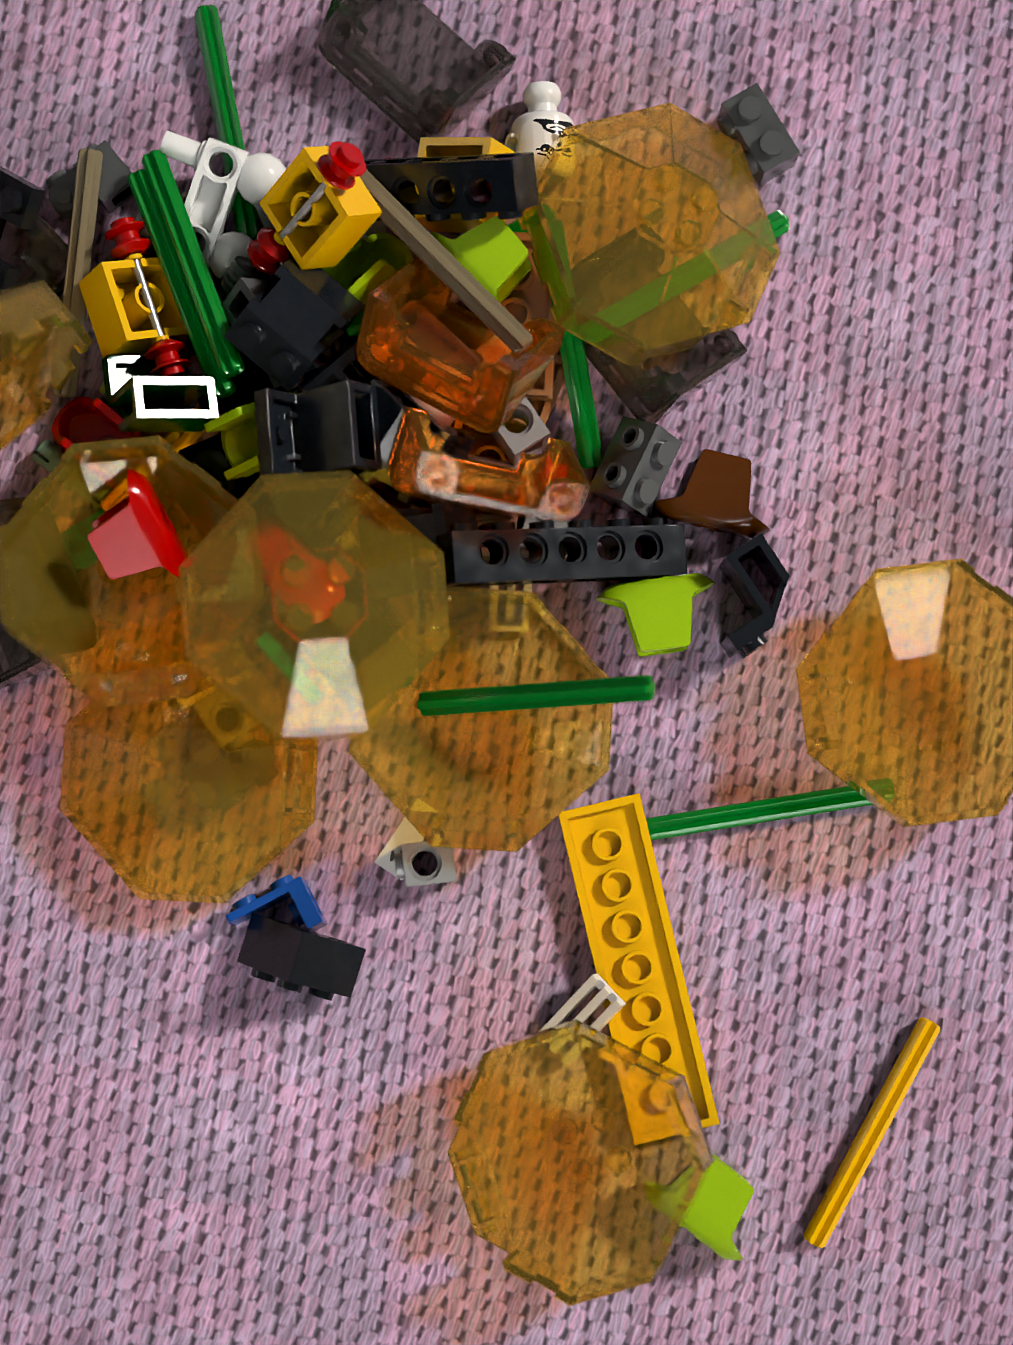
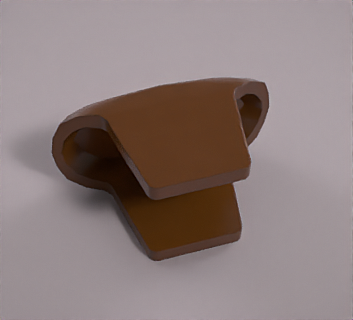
(716, 497)

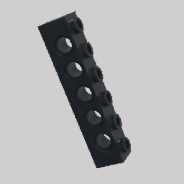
(509, 175)
(661, 552)

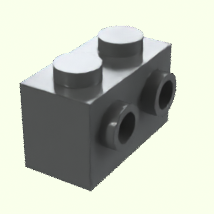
(755, 125)
(635, 466)

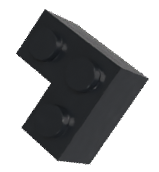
(300, 958)

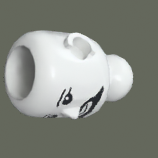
(542, 123)

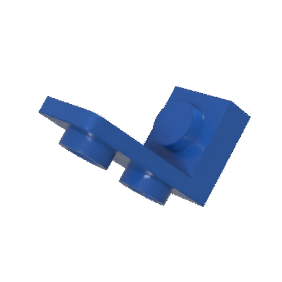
(303, 909)

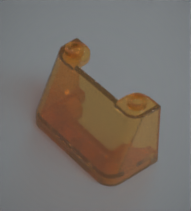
(446, 352)
(541, 489)

